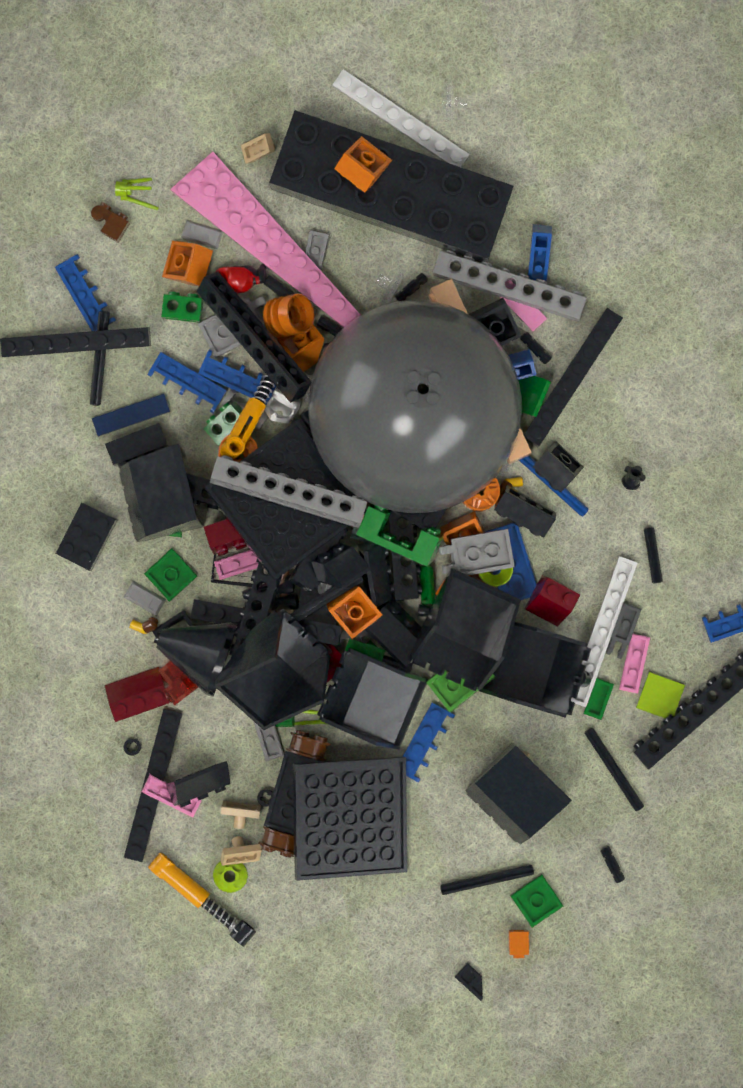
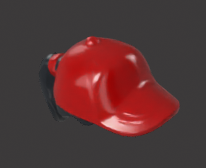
(243, 277)

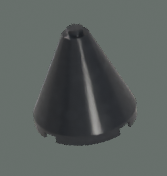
(198, 651)

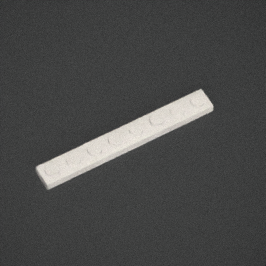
(400, 119)
(606, 622)

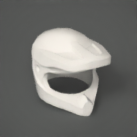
(280, 403)

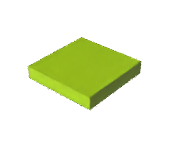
(660, 695)

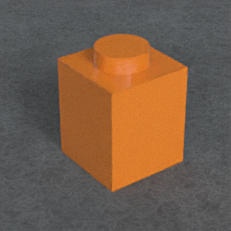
(518, 943)

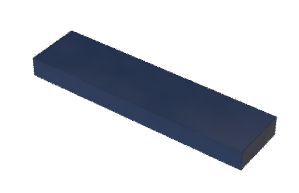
(131, 415)

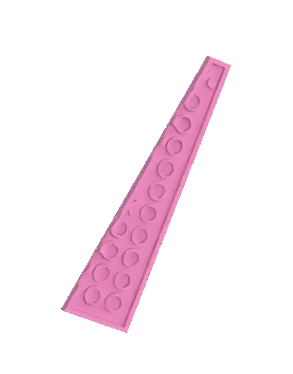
(236, 212)

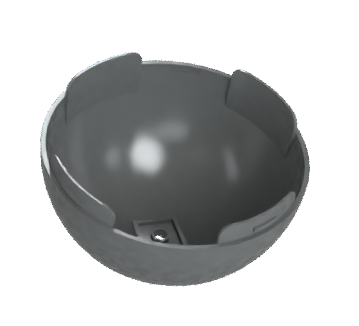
(409, 446)

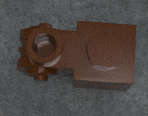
(114, 225)

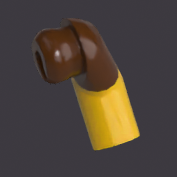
(512, 482)
(145, 627)

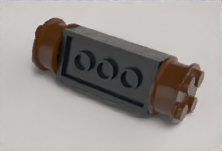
(280, 815)

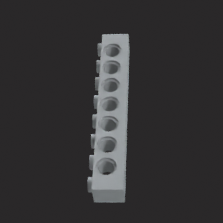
(480, 283)
(278, 495)

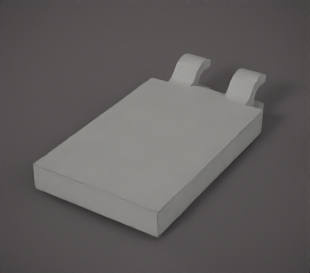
(217, 334)
(479, 553)

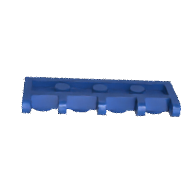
(80, 291)
(231, 377)
(188, 380)
(724, 626)
(423, 739)

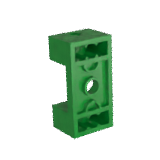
(425, 547)

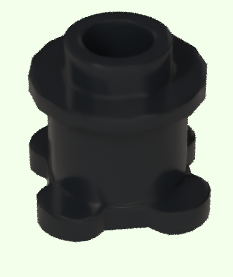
(633, 477)

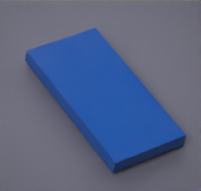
(522, 580)

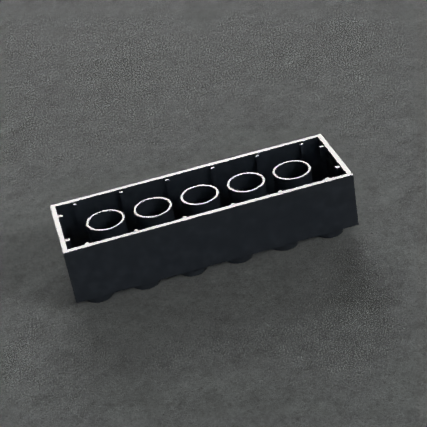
(411, 196)

